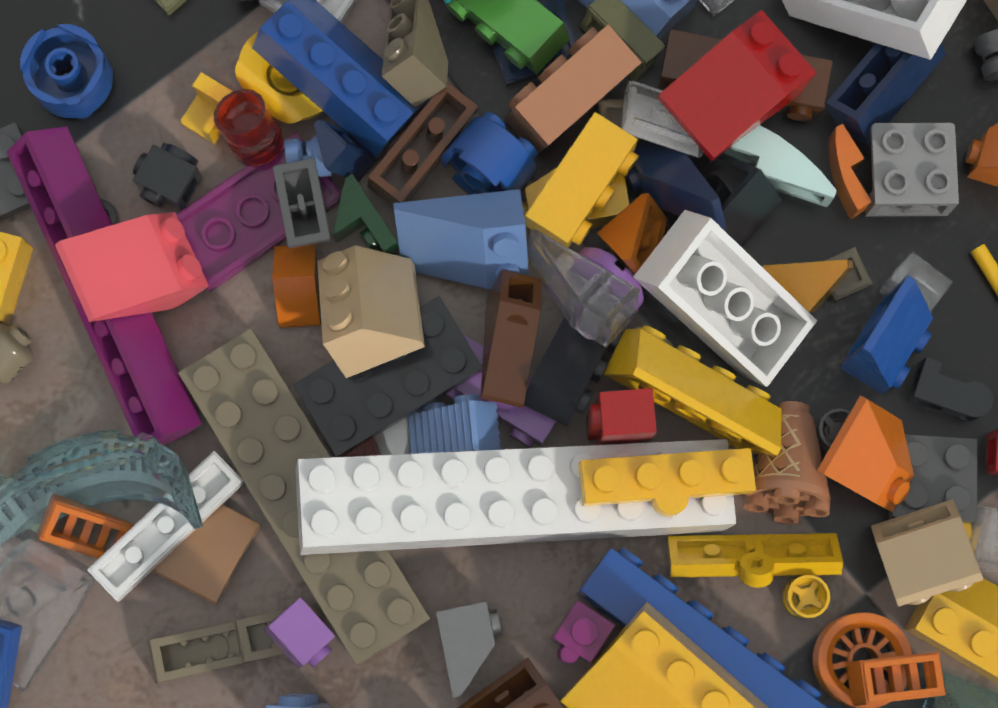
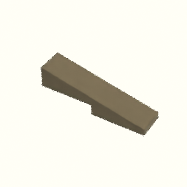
(215, 647)

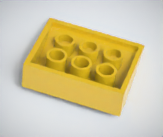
(657, 668)

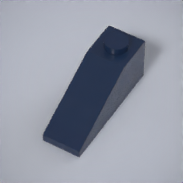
(673, 182)

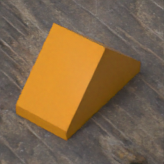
(811, 281)

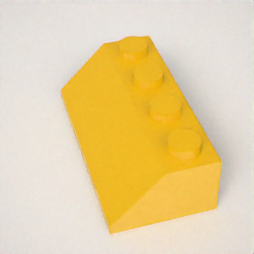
(697, 392)
(962, 626)

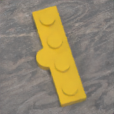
(666, 478)
(754, 556)

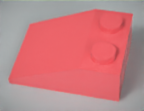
(132, 267)

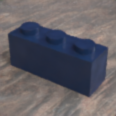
(879, 88)

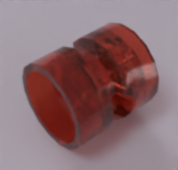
(248, 127)

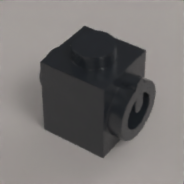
(167, 176)

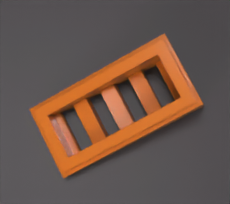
(74, 510)
(868, 681)

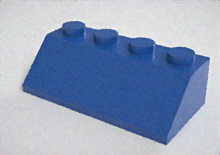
(335, 72)

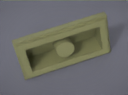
(629, 29)

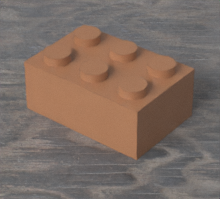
(570, 87)

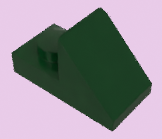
(358, 211)

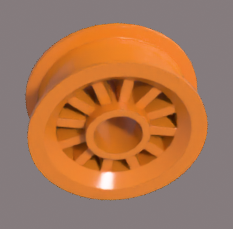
(835, 631)

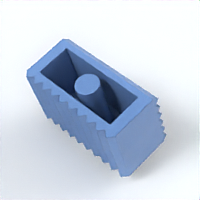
(456, 427)

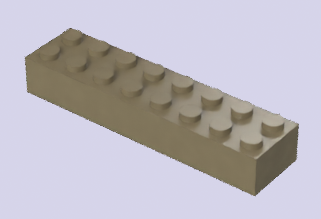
(264, 438)

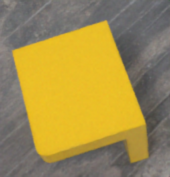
(200, 114)

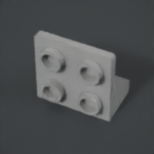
(913, 169)

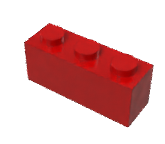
(622, 417)

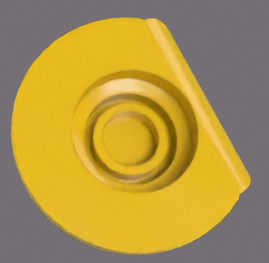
(278, 93)

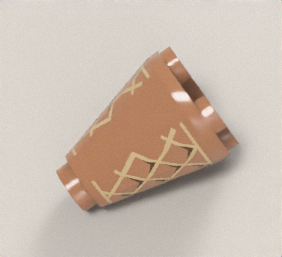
(790, 482)

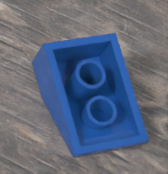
(890, 338)

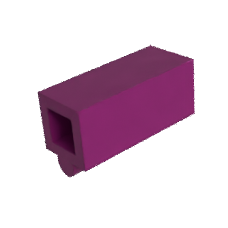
(581, 634)

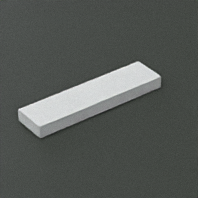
(163, 530)

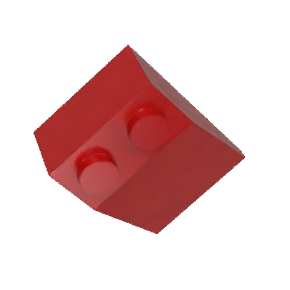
(737, 85)

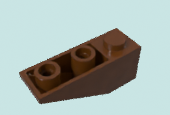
(510, 337)

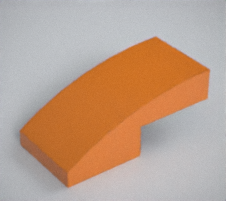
(843, 160)

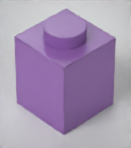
(300, 634)

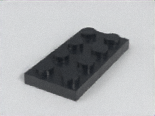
(372, 401)

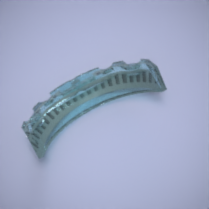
(95, 471)

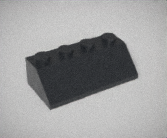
(745, 201)

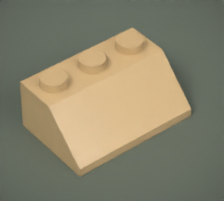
(368, 308)

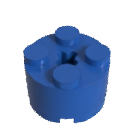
(72, 50)
(490, 157)

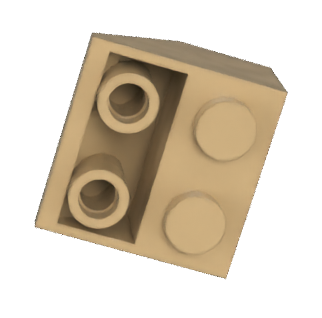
(926, 553)

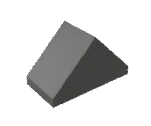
(302, 203)

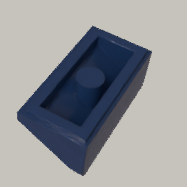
(342, 152)

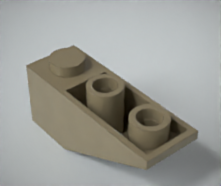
(414, 51)

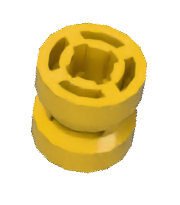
(812, 596)

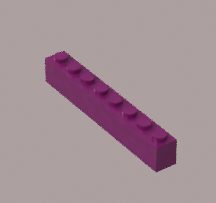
(127, 346)

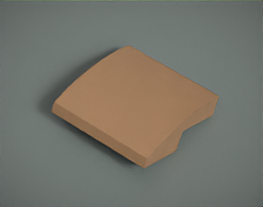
(210, 554)

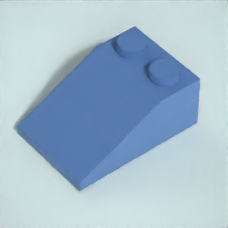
(464, 236)

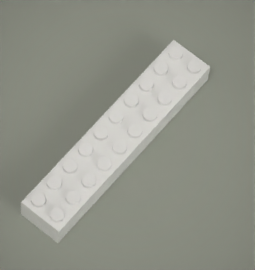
(481, 499)

